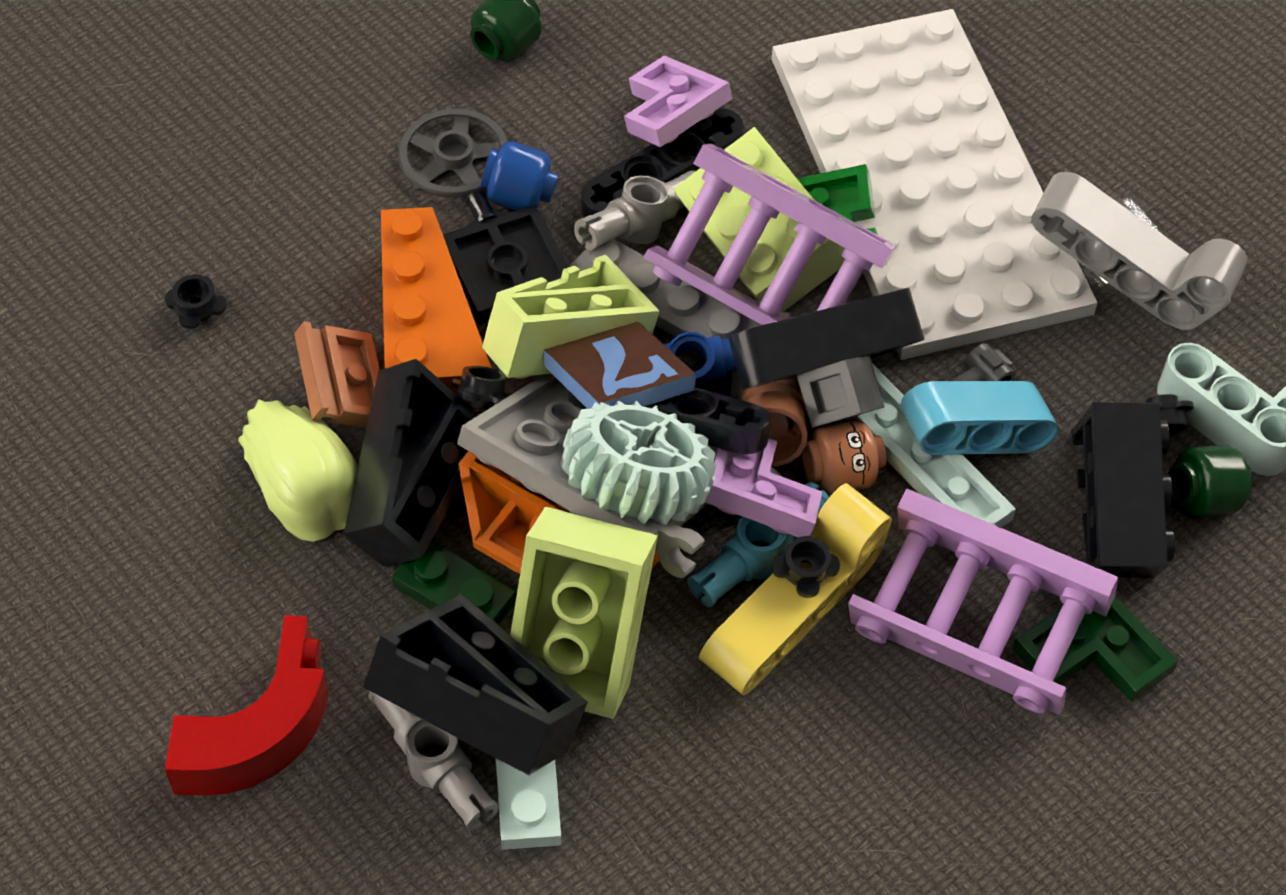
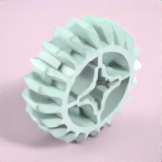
(638, 462)

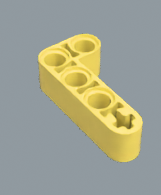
(776, 615)

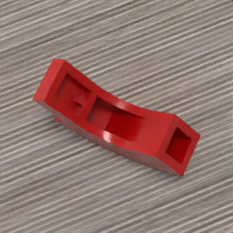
(258, 742)

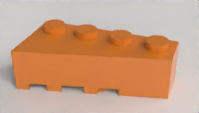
(424, 300)

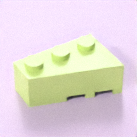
(561, 311)

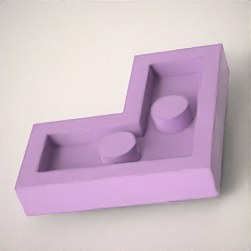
(674, 99)
(750, 490)

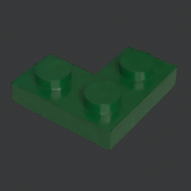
(444, 575)
(1113, 642)

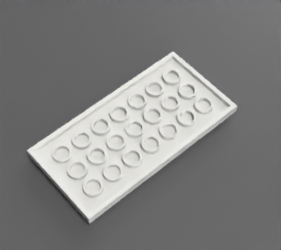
(941, 174)

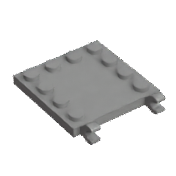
(526, 441)

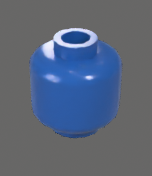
(518, 176)

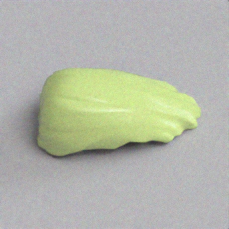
(300, 468)

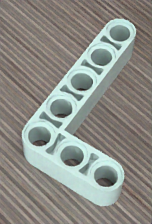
(1228, 406)

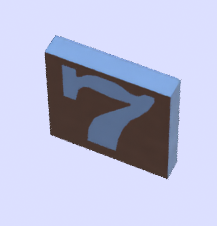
(619, 366)

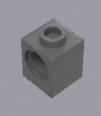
(840, 391)

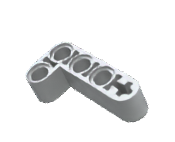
(1136, 257)

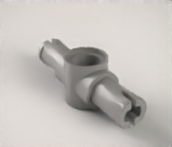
(634, 215)
(445, 773)

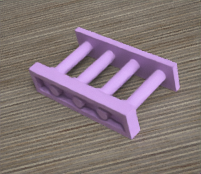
(767, 200)
(1028, 569)

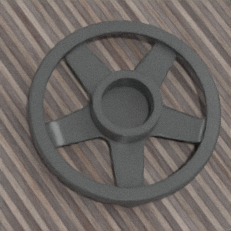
(451, 151)

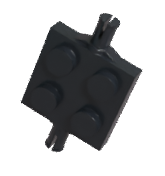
(501, 252)

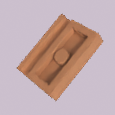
(338, 372)

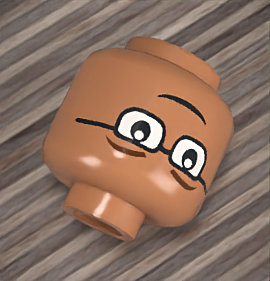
(843, 455)

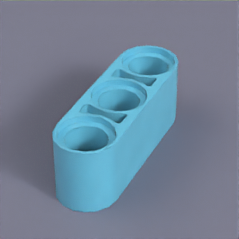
(978, 417)

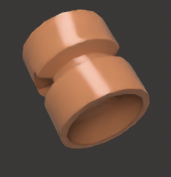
(787, 416)

